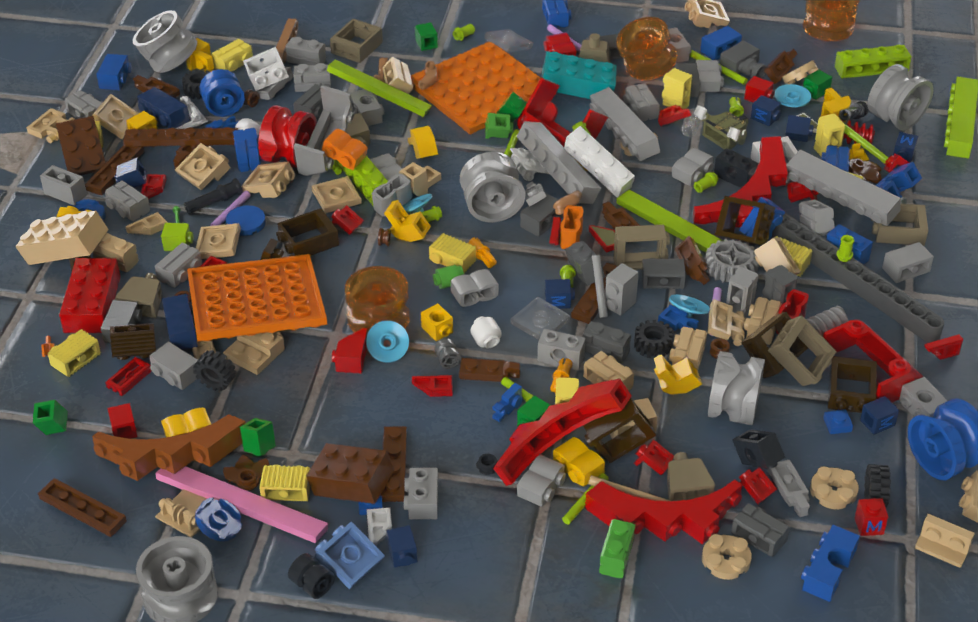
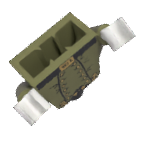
(723, 129)

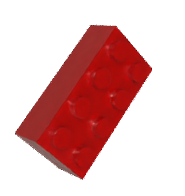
(89, 294)

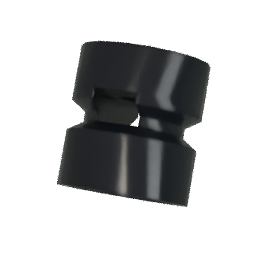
(311, 575)

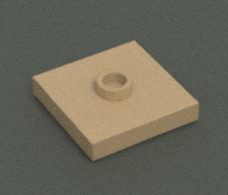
(113, 115)
(336, 194)
(218, 240)

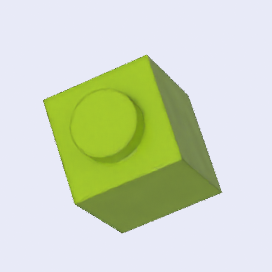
(174, 234)

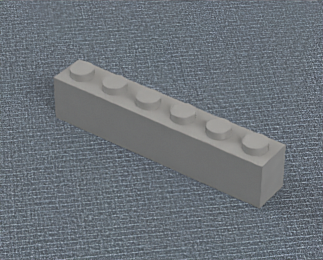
(625, 124)
(558, 161)
(844, 187)

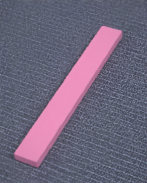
(247, 503)

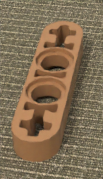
(289, 31)

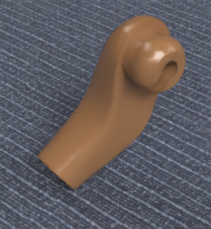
(382, 61)
(430, 77)
(570, 199)

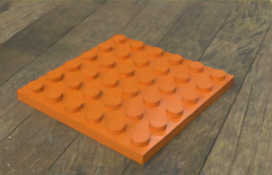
(477, 84)
(255, 297)

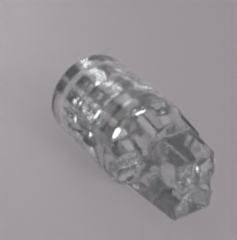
(690, 123)

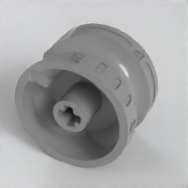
(165, 41)
(899, 97)
(492, 187)
(736, 388)
(177, 580)

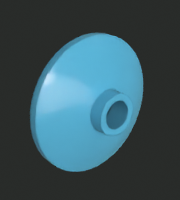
(792, 95)
(417, 204)
(689, 304)
(387, 331)

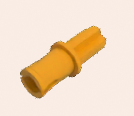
(483, 252)
(562, 372)

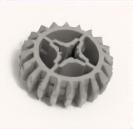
(727, 256)

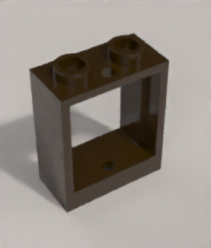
(729, 216)
(303, 223)
(757, 347)
(851, 370)
(623, 442)

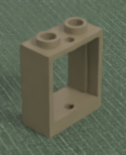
(353, 51)
(639, 233)
(904, 235)
(813, 340)

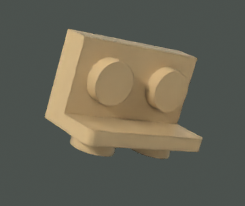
(944, 540)

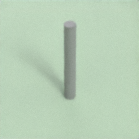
(599, 286)

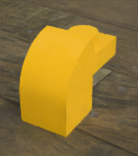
(201, 57)
(834, 103)
(423, 142)
(405, 226)
(676, 378)

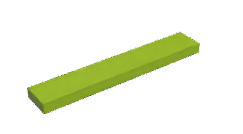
(379, 88)
(659, 216)

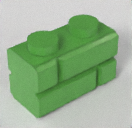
(617, 548)

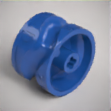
(947, 440)

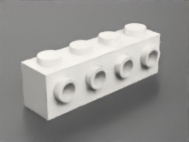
(599, 161)

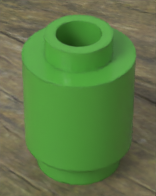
(444, 275)

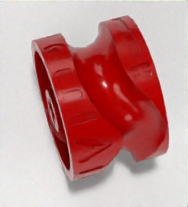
(281, 132)

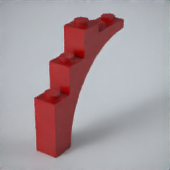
(770, 172)
(559, 420)
(664, 519)

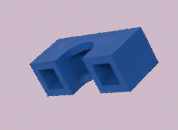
(900, 179)
(836, 547)

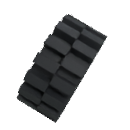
(192, 82)
(653, 330)
(214, 370)
(877, 482)

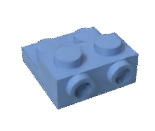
(348, 554)

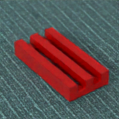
(130, 378)

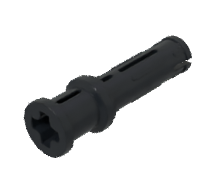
(853, 112)
(221, 193)

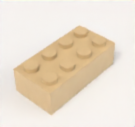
(62, 237)

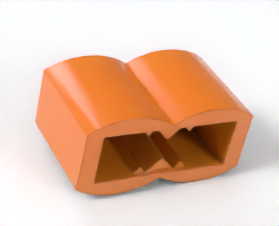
(344, 148)
(571, 226)

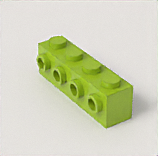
(871, 60)
(365, 177)

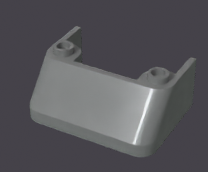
(335, 115)

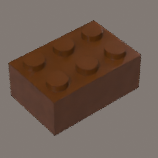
(350, 473)

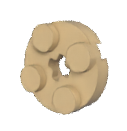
(800, 72)
(828, 477)
(730, 545)

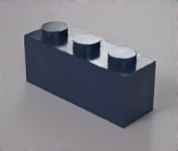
(164, 108)
(180, 321)

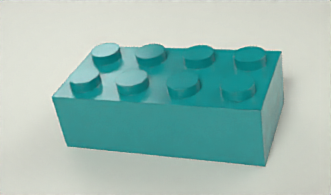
(578, 75)

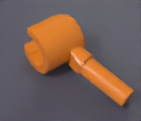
(47, 346)

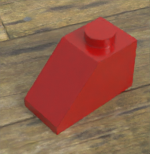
(351, 352)

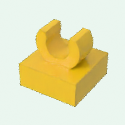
(858, 153)

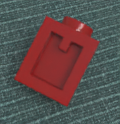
(894, 160)
(798, 191)
(347, 219)
(654, 456)
(757, 484)

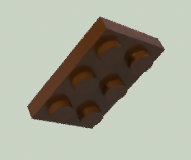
(81, 145)

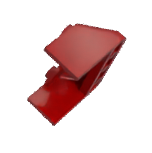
(542, 110)
(878, 350)

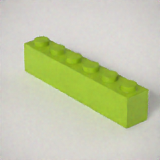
(961, 117)

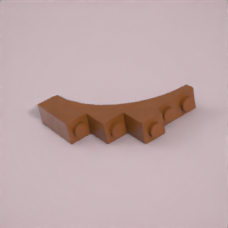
(172, 453)

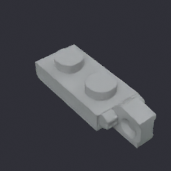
(269, 92)
(534, 193)
(791, 486)

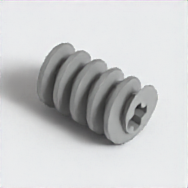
(828, 319)

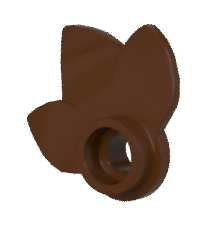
(867, 169)
(246, 472)

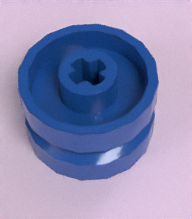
(221, 93)

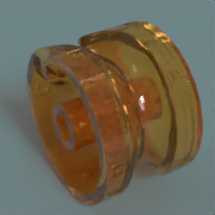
(830, 19)
(646, 48)
(376, 296)

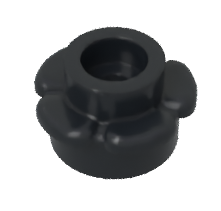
(486, 464)

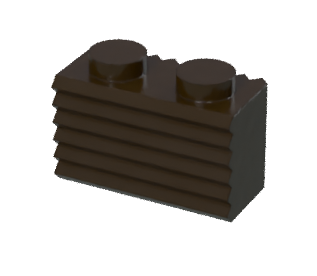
(132, 341)

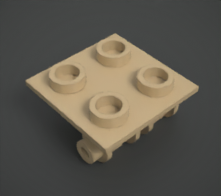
(181, 512)

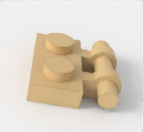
(46, 125)
(721, 319)

